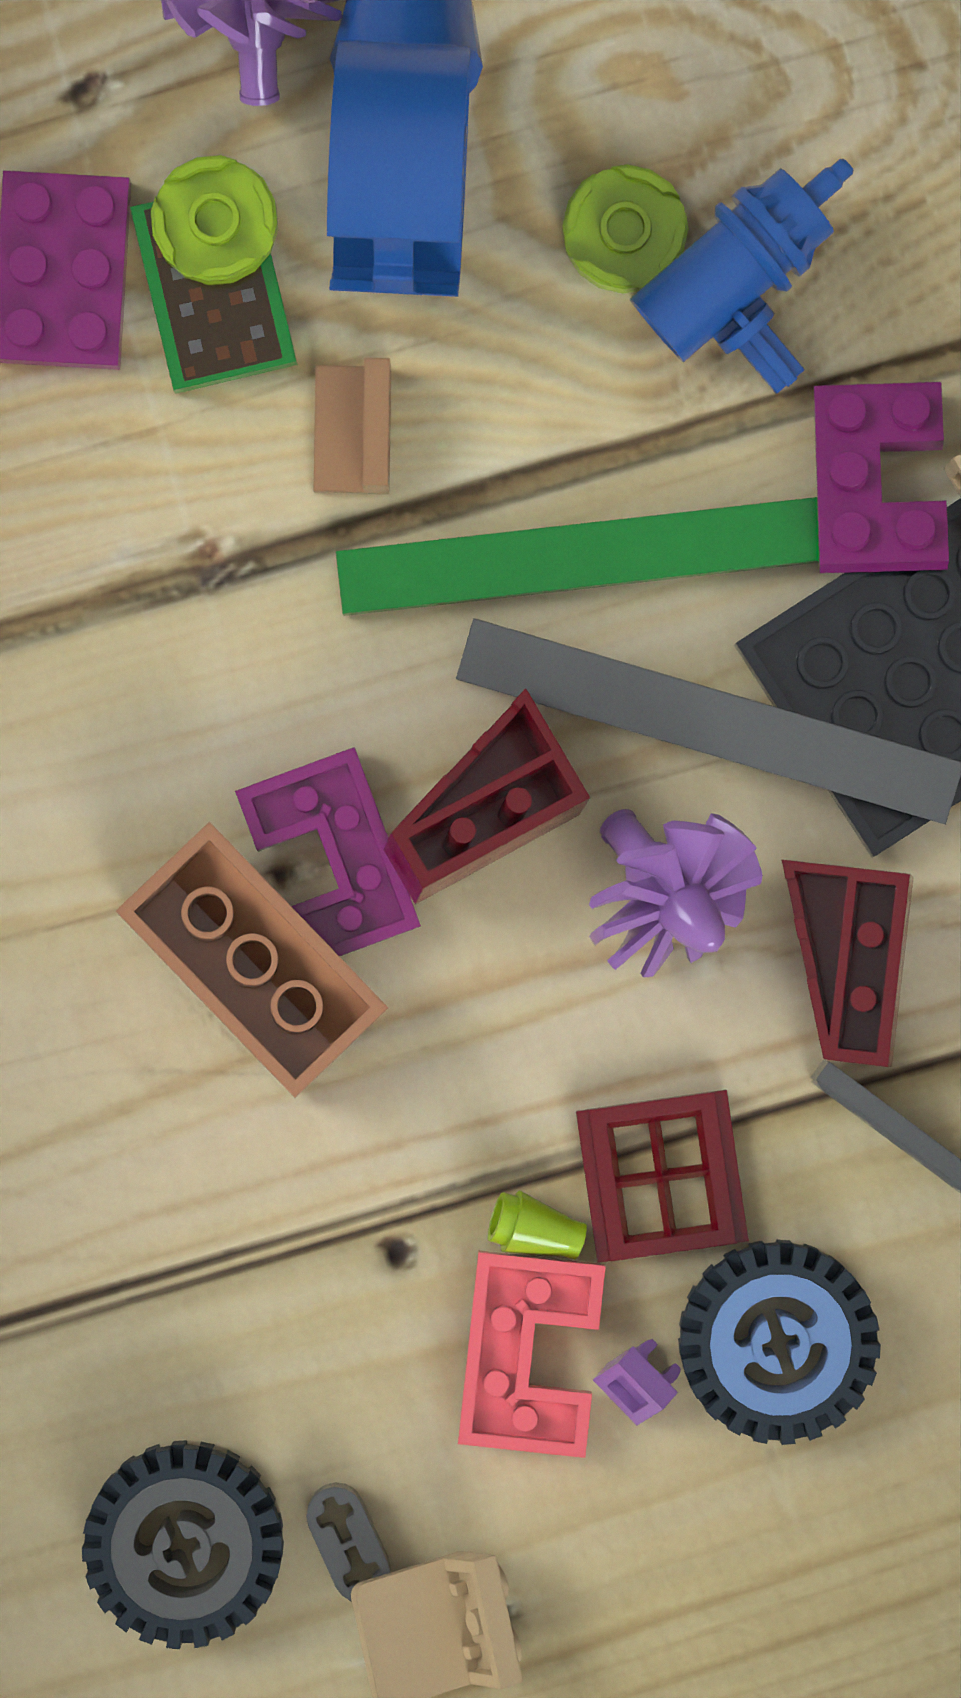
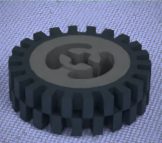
(124, 1567)

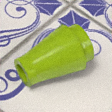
(533, 1227)

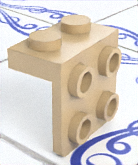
(437, 1627)

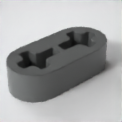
(332, 1546)

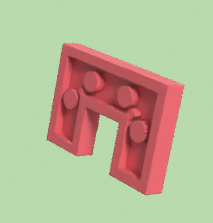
(497, 1398)

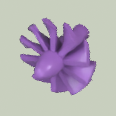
(253, 30)
(676, 887)

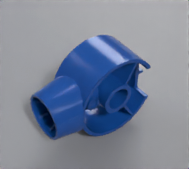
(400, 144)

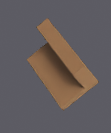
(353, 428)

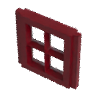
(718, 1168)

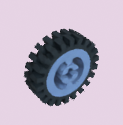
(839, 1321)

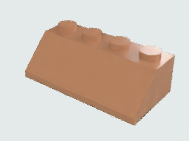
(252, 959)

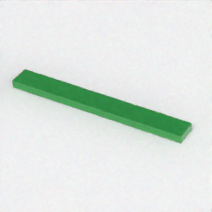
(578, 556)

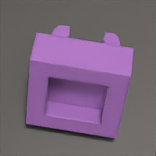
(636, 1384)

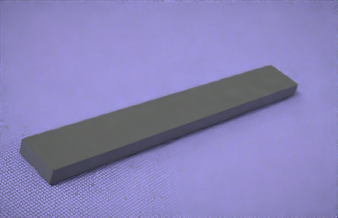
(710, 721)

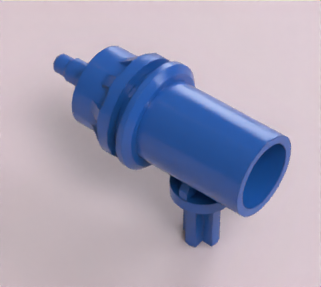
(720, 277)

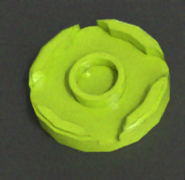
(214, 220)
(624, 227)

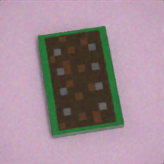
(214, 329)

